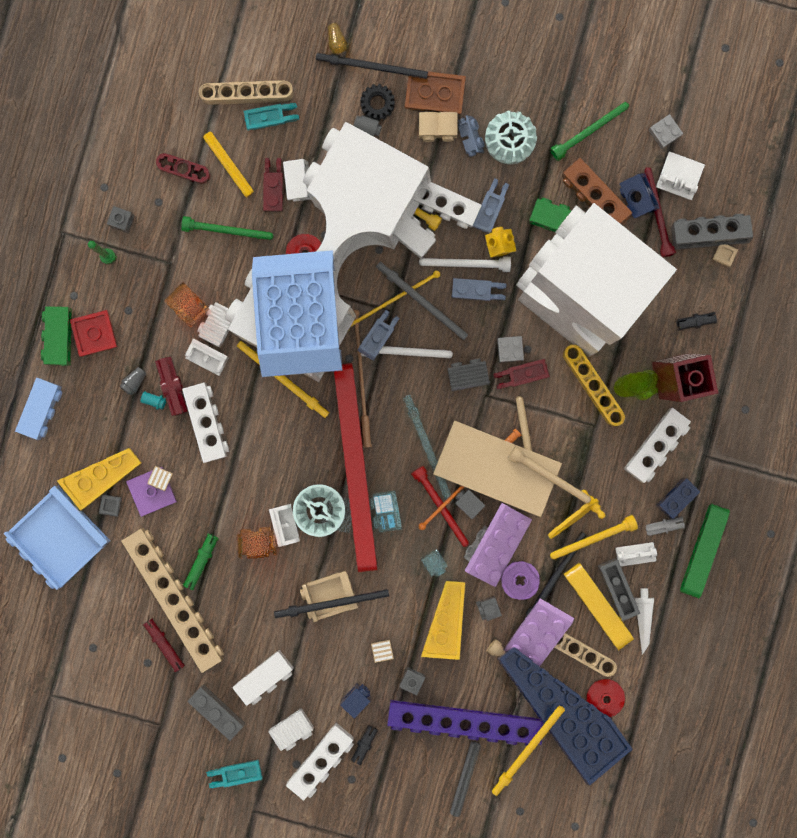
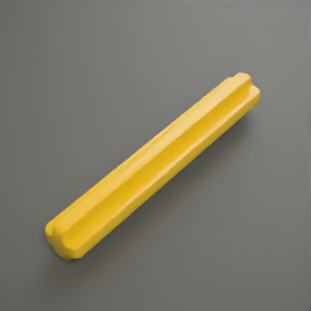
(228, 164)

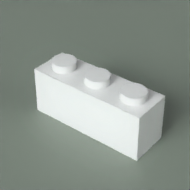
(414, 236)
(263, 678)

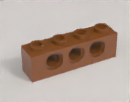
(581, 170)

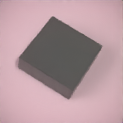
(110, 505)

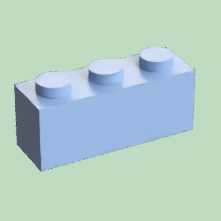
(39, 409)

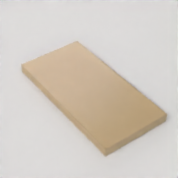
(483, 465)

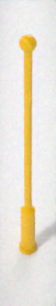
(436, 274)

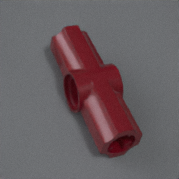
(171, 386)

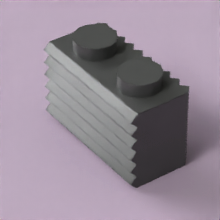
(468, 375)

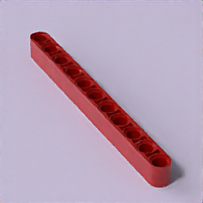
(355, 469)

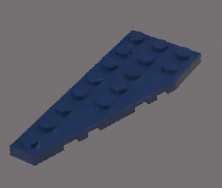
(582, 731)

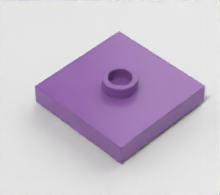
(148, 497)

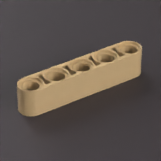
(237, 89)
(581, 653)

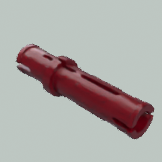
(163, 644)

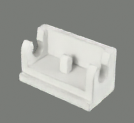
(294, 175)
(206, 357)
(284, 525)

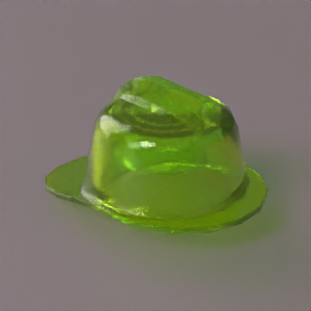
(638, 385)

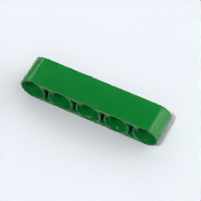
(704, 551)

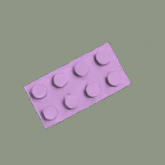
(498, 545)
(540, 631)

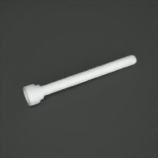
(503, 263)
(415, 352)

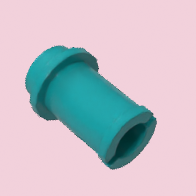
(153, 400)

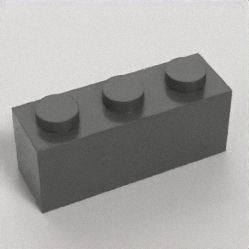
(618, 589)
(216, 712)

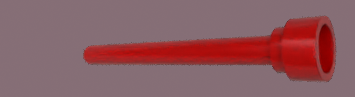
(421, 476)

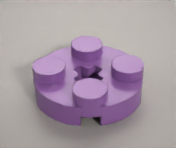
(520, 591)

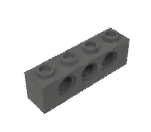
(684, 240)

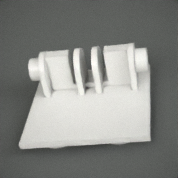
(680, 175)

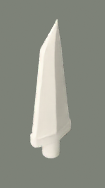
(645, 607)

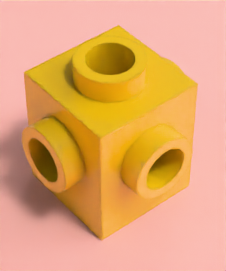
(500, 242)

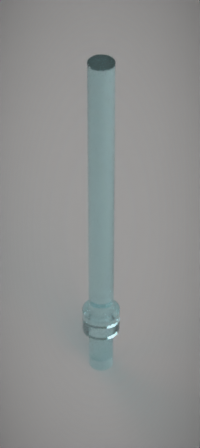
(414, 415)

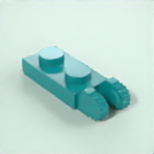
(269, 116)
(236, 774)

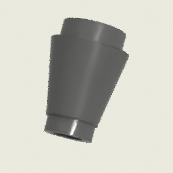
(133, 381)

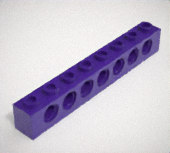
(418, 710)

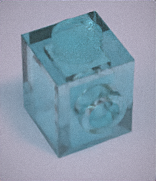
(434, 563)

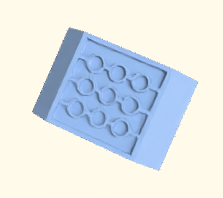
(296, 313)

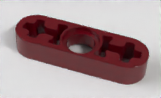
(167, 169)

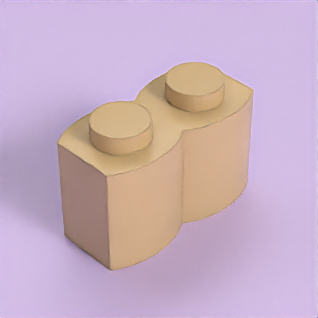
(438, 125)

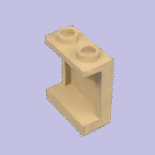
(325, 589)

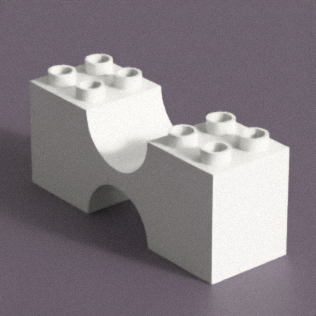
(364, 195)
(593, 279)

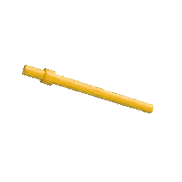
(312, 402)
(506, 777)

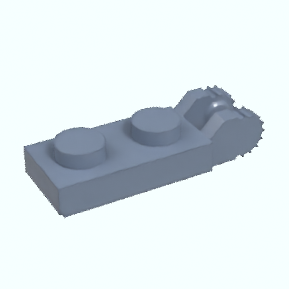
(490, 208)
(476, 289)
(377, 336)

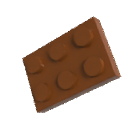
(436, 93)

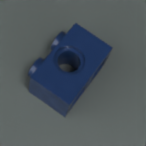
(648, 200)
(677, 498)
(356, 700)

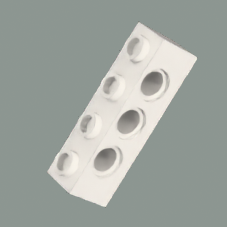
(435, 192)
(192, 395)
(671, 418)
(335, 735)

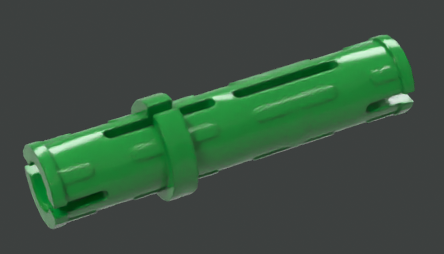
(200, 562)

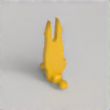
(592, 505)

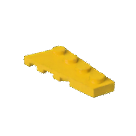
(95, 480)
(446, 628)

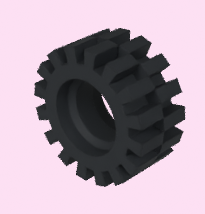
(377, 91)

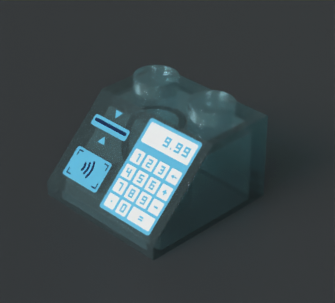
(386, 510)

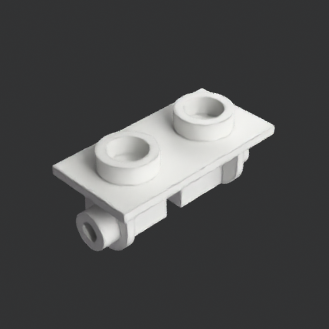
(636, 554)

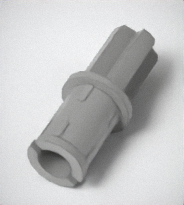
(665, 526)

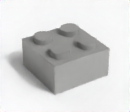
(665, 131)
(510, 349)

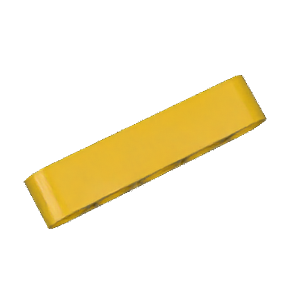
(602, 390)
(598, 606)

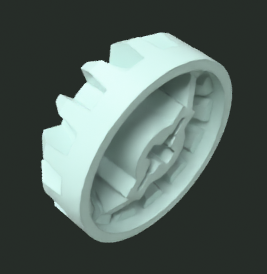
(494, 139)
(304, 500)

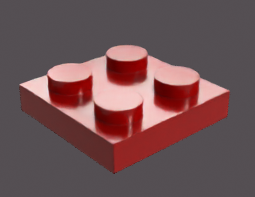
(93, 333)

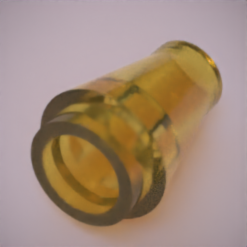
(336, 39)

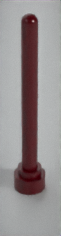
(666, 247)

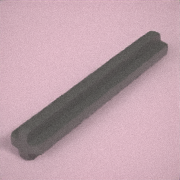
(465, 779)

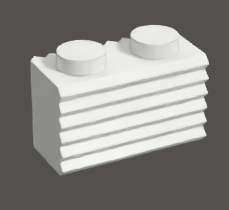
(215, 327)
(291, 730)

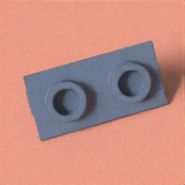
(469, 127)

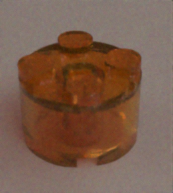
(186, 304)
(257, 543)

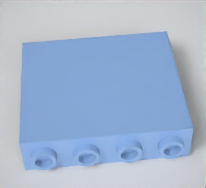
(57, 538)

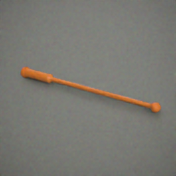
(511, 438)

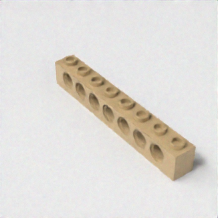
(203, 660)

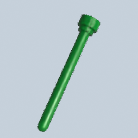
(560, 150)
(189, 224)
(106, 255)

